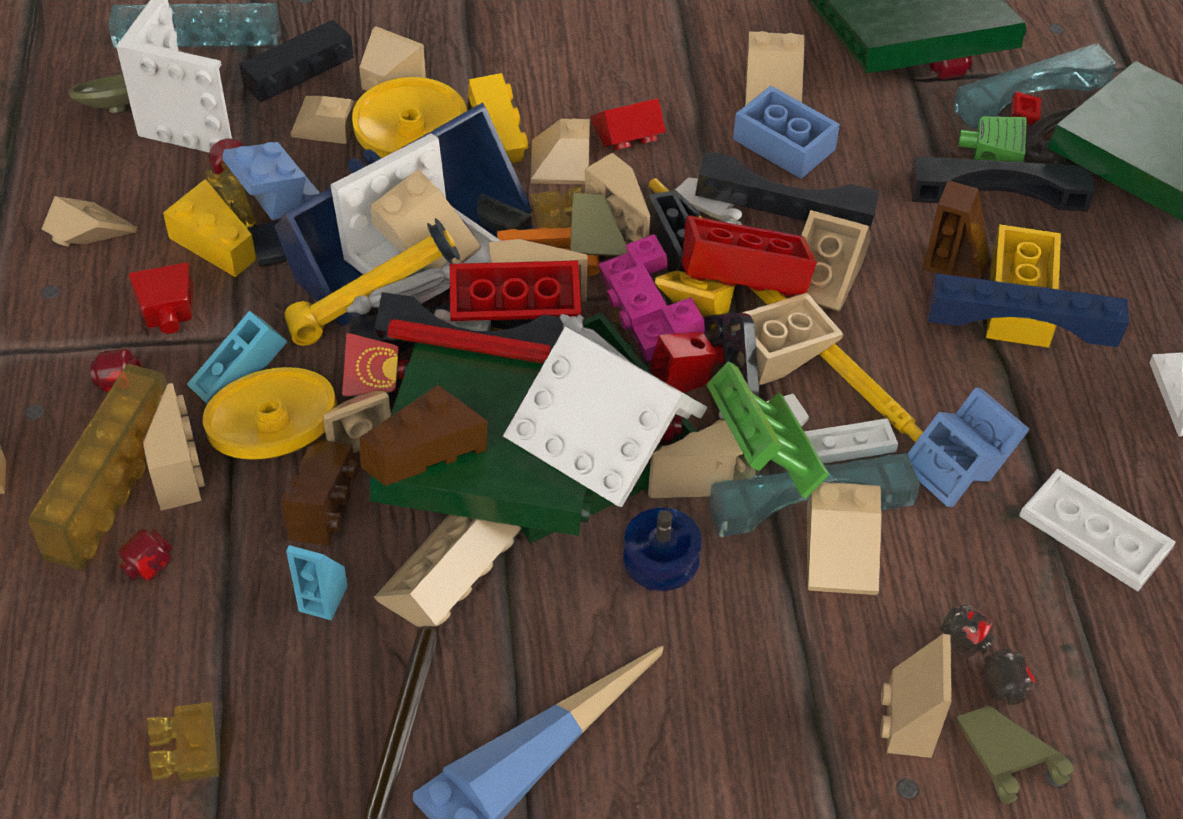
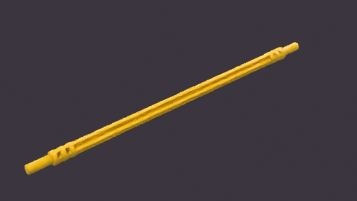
(847, 368)

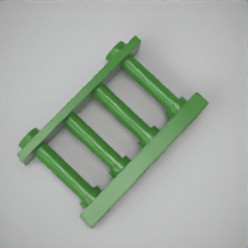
(766, 430)

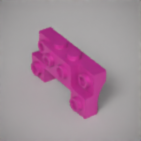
(640, 301)

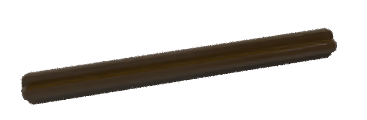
(401, 725)

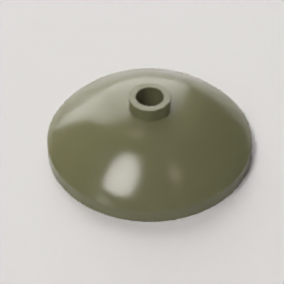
(102, 93)

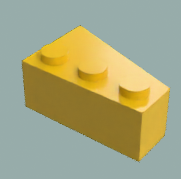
(497, 99)
(210, 229)

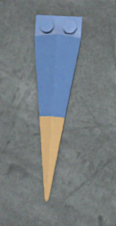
(503, 770)

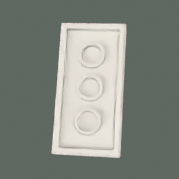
(1097, 529)

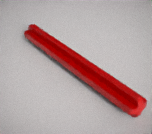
(468, 341)

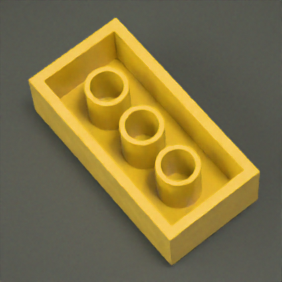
(1024, 259)

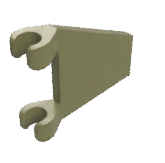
(594, 227)
(1009, 748)

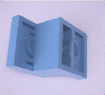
(270, 177)
(965, 446)

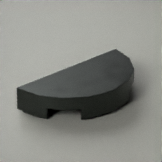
(499, 215)

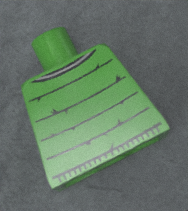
(996, 139)

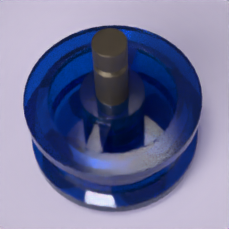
(662, 549)

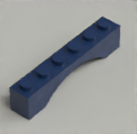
(1089, 316)

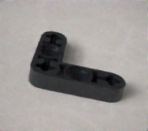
(736, 341)

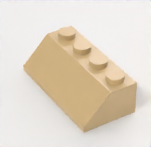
(445, 569)

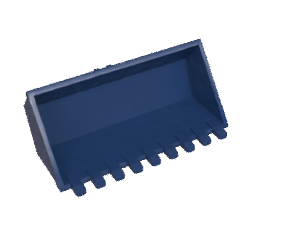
(471, 165)

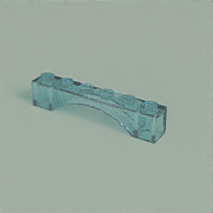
(1078, 70)
(747, 502)

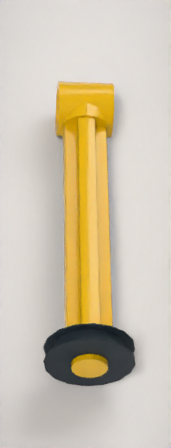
(307, 319)

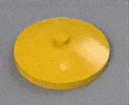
(403, 112)
(268, 413)

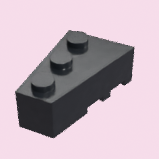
(667, 222)

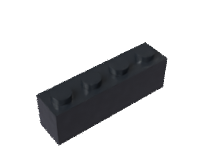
(296, 60)

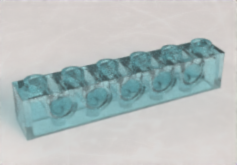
(209, 23)

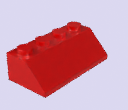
(747, 256)
(514, 290)

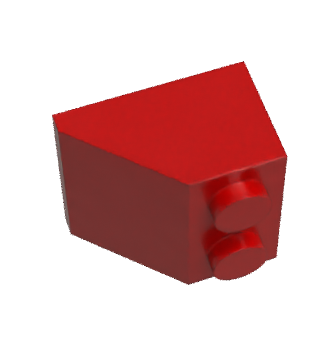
(629, 123)

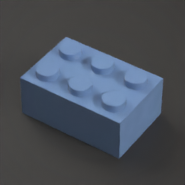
(786, 131)

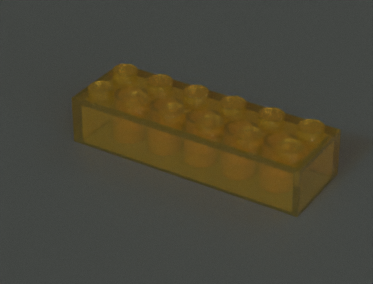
(98, 471)

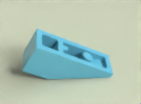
(243, 352)
(316, 581)

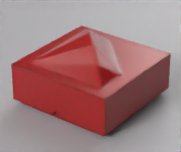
(1026, 106)

